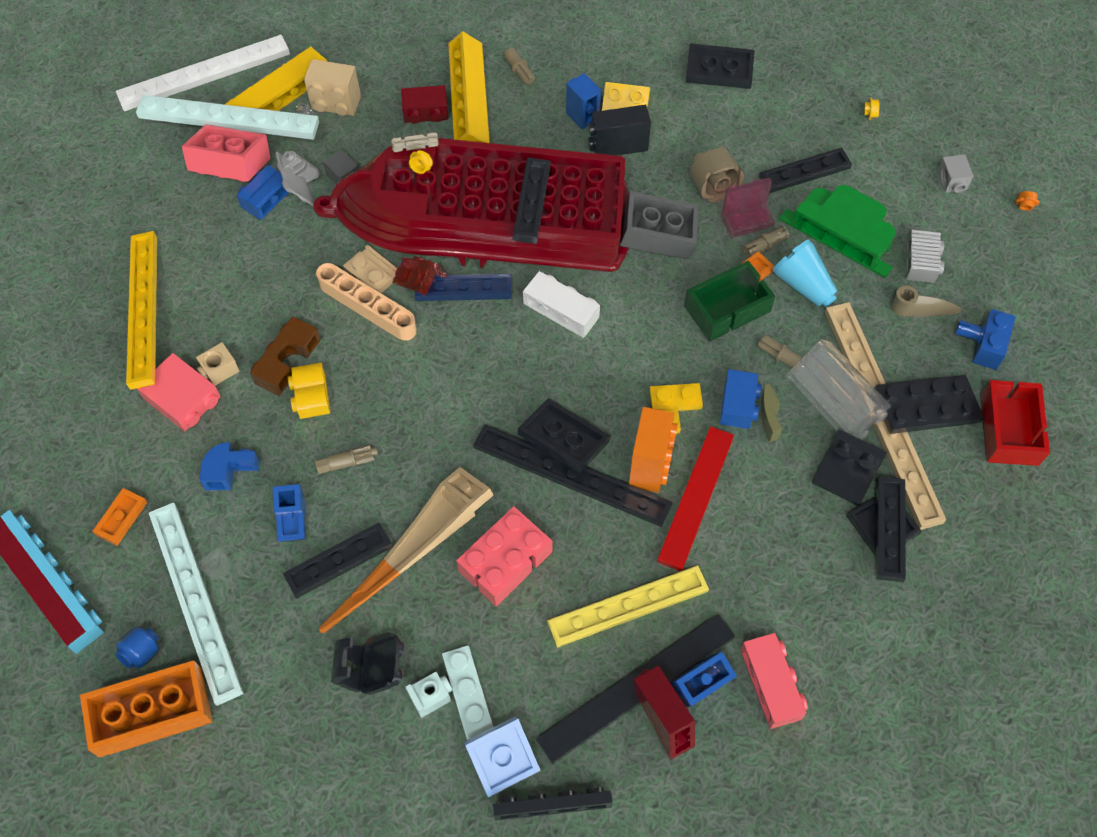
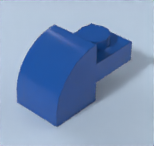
(290, 512)

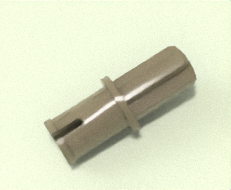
(519, 66)
(780, 352)

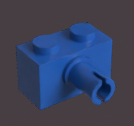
(991, 338)

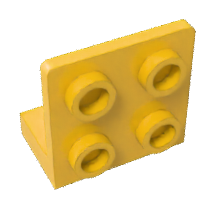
(624, 95)

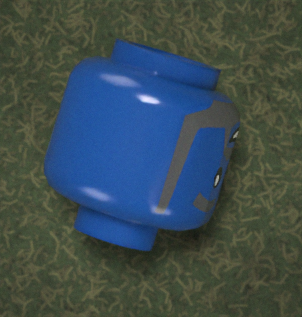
(137, 647)

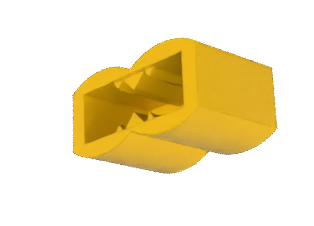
(309, 390)

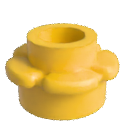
(872, 108)
(420, 162)

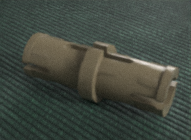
(766, 241)

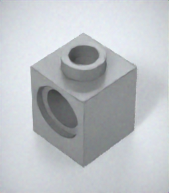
(955, 173)

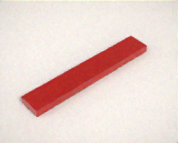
(695, 499)

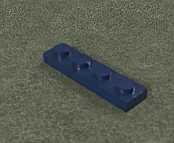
(468, 288)

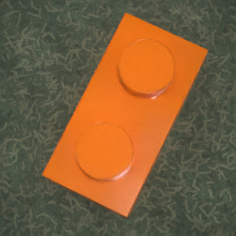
(120, 516)

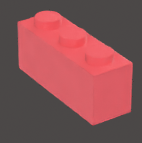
(774, 680)

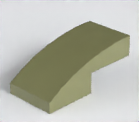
(769, 408)

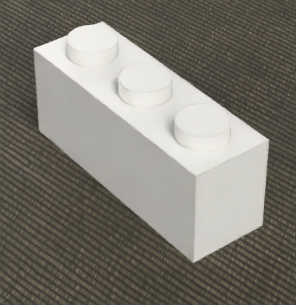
(561, 304)

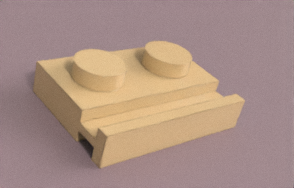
(371, 269)

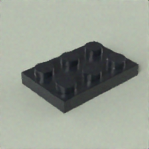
(720, 66)
(563, 435)

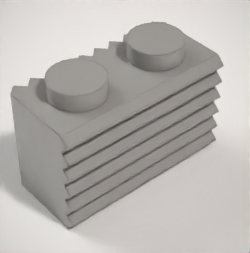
(924, 256)

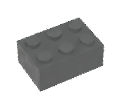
(659, 225)

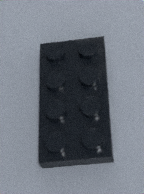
(930, 404)

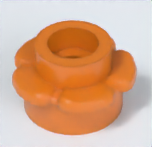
(1027, 200)

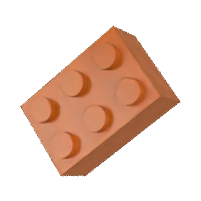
(653, 449)

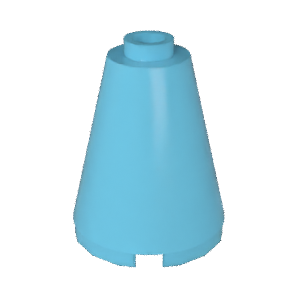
(807, 274)

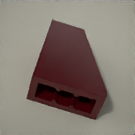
(665, 711)

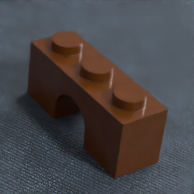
(294, 338)

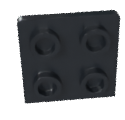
(849, 467)

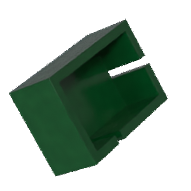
(729, 300)

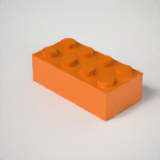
(145, 709)

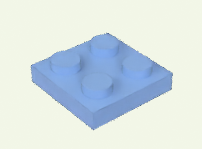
(502, 756)

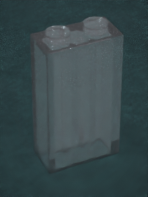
(838, 390)

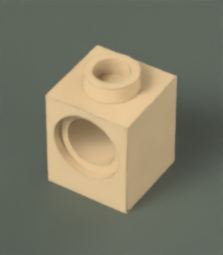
(214, 356)

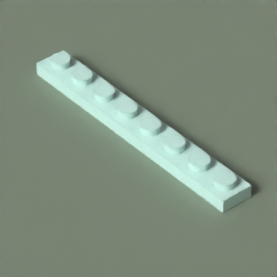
(228, 116)
(196, 604)

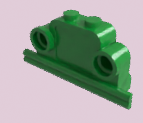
(846, 224)

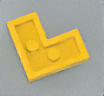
(676, 398)

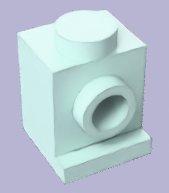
(428, 703)

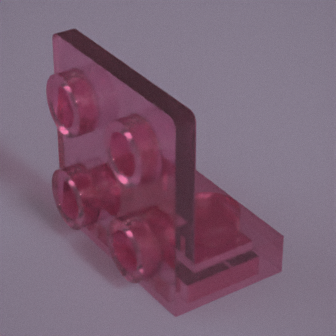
(747, 209)

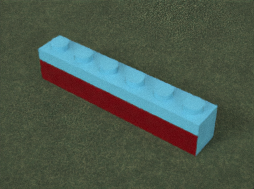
(46, 585)

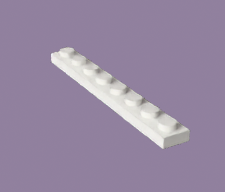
(204, 71)

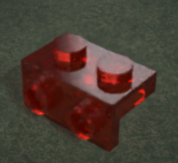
(417, 274)

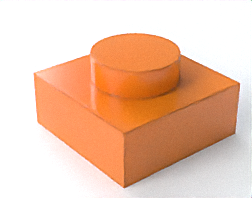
(761, 264)

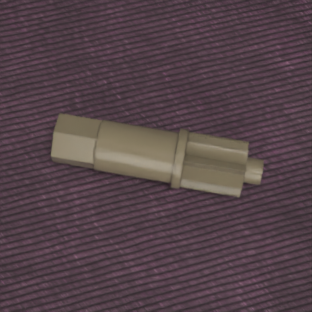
(346, 459)

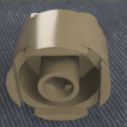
(715, 173)

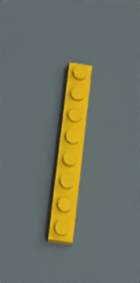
(142, 311)

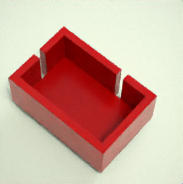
(1015, 423)

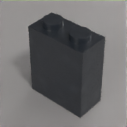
(620, 131)

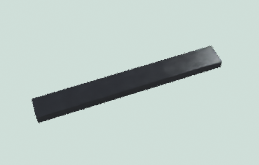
(588, 482)
(622, 697)

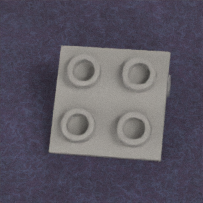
(297, 175)

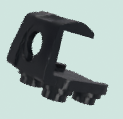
(374, 662)

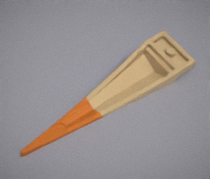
(442, 515)

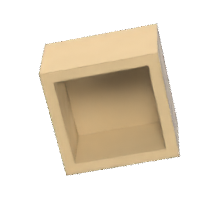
(332, 87)

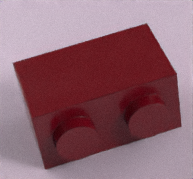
(424, 104)

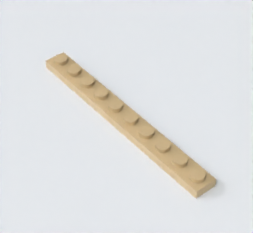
(898, 446)

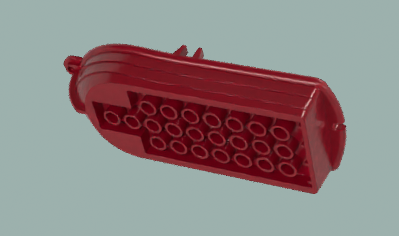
(472, 201)

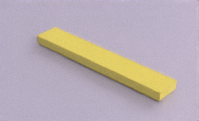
(627, 606)

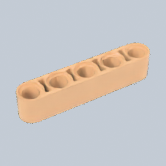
(360, 293)

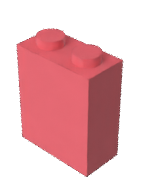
(180, 393)

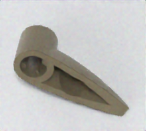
(909, 303)

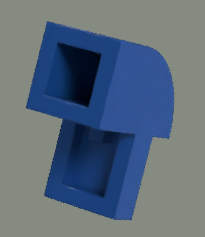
(220, 463)

